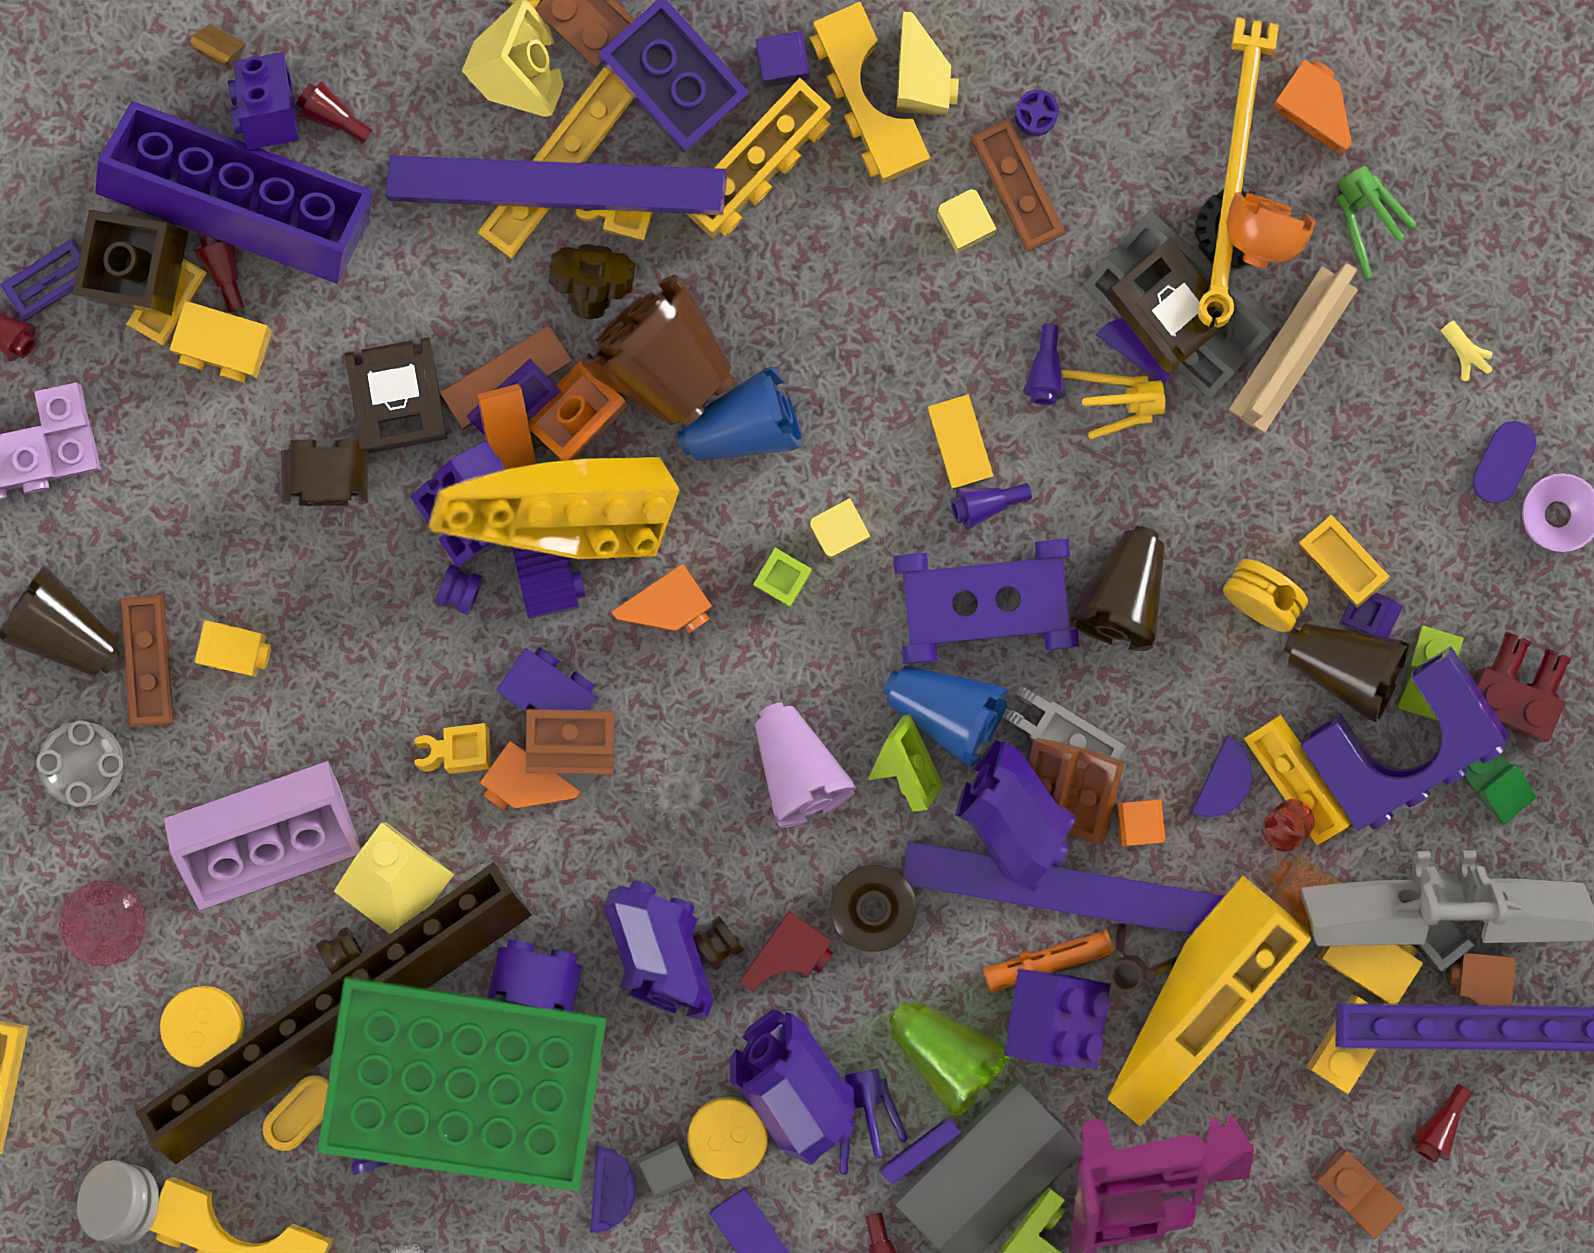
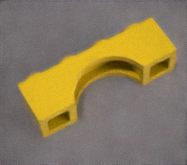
(891, 143)
(188, 1217)

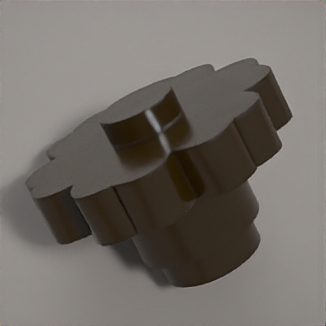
(591, 278)

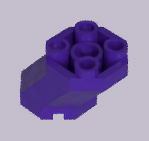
(1015, 816)
(658, 949)
(793, 1086)

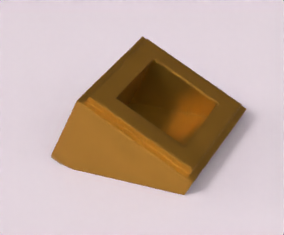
(217, 46)

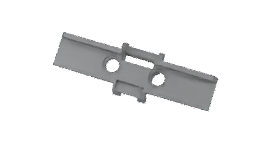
(1508, 906)

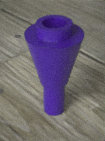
(1045, 377)
(979, 504)

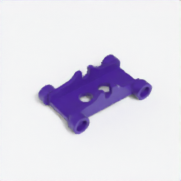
(1040, 610)

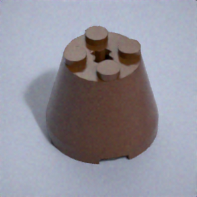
(662, 355)

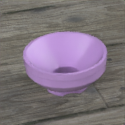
(1579, 499)

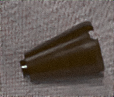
(1125, 592)
(59, 627)
(1349, 665)

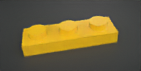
(1297, 777)

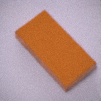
(507, 426)

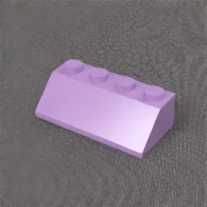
(262, 835)

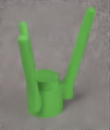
(1364, 191)

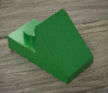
(1500, 786)

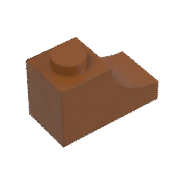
(1483, 978)
(1358, 1192)

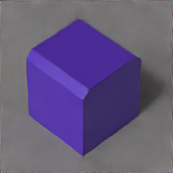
(782, 59)

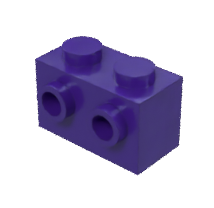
(263, 101)

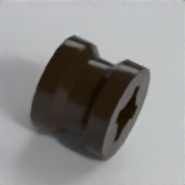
(717, 943)
(339, 950)

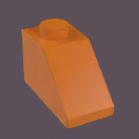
(1316, 105)
(668, 604)
(511, 784)

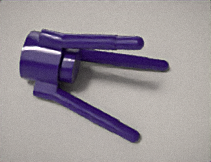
(867, 1089)

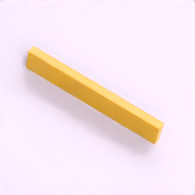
(571, 143)

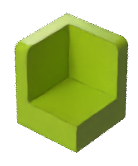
(783, 577)

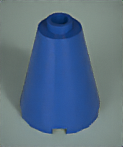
(744, 422)
(948, 708)

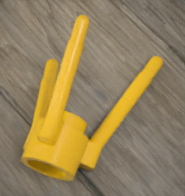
(1144, 399)

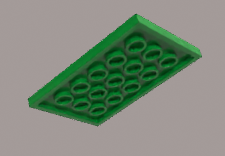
(461, 1084)

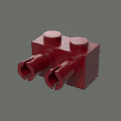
(1521, 707)

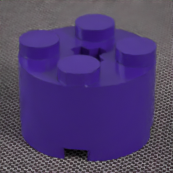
(535, 977)

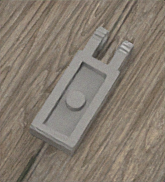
(1062, 726)

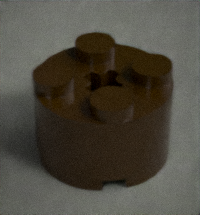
(324, 473)

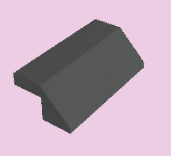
(1227, 349)
(988, 1173)

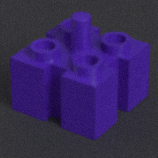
(464, 467)

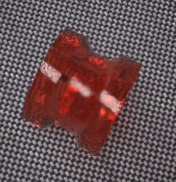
(1281, 833)

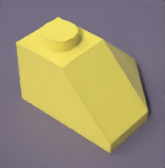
(512, 63)

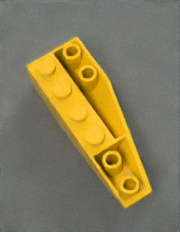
(565, 507)
(1206, 994)

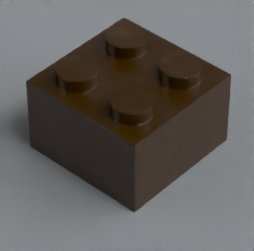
(130, 262)

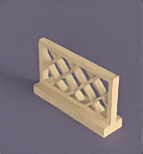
(1294, 347)

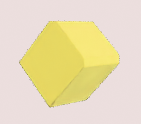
(965, 220)
(839, 529)

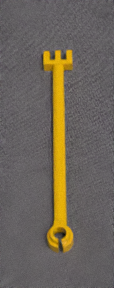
(1253, 47)

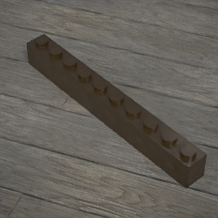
(306, 1029)

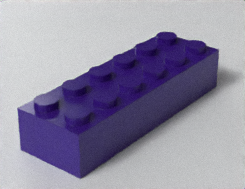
(233, 192)

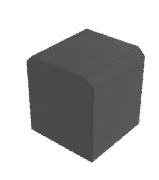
(666, 1168)

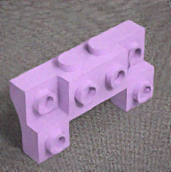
(50, 451)

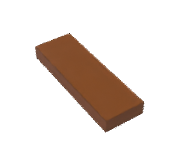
(1018, 185)
(541, 347)
(146, 660)

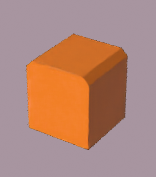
(1140, 822)

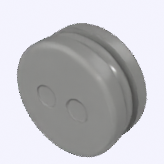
(117, 1202)

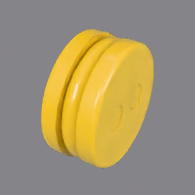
(1265, 595)
(200, 1024)
(727, 1138)

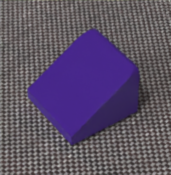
(1373, 617)

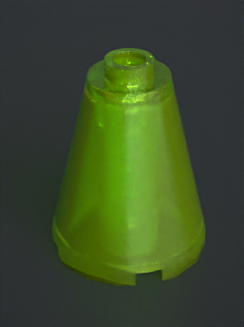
(947, 1054)

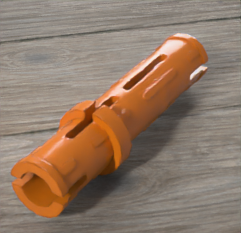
(1050, 960)

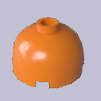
(1266, 230)

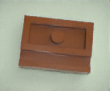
(585, 24)
(570, 741)

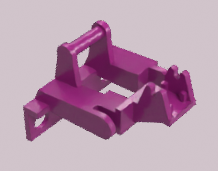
(1162, 1165)

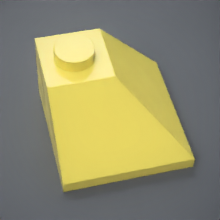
(923, 72)
(392, 879)

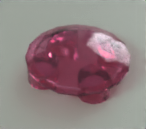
(103, 923)

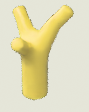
(1466, 350)

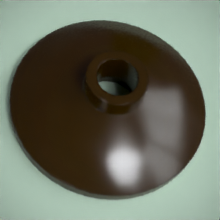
(878, 931)

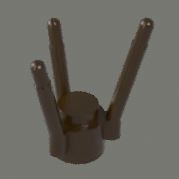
(1129, 970)

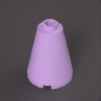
(798, 767)

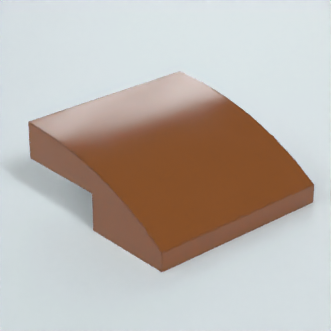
(1079, 783)

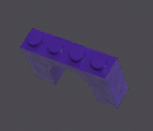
(1373, 790)

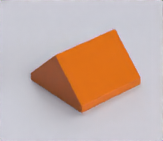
(576, 414)

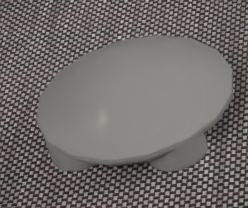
(80, 763)

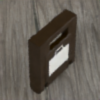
(1167, 312)
(395, 386)

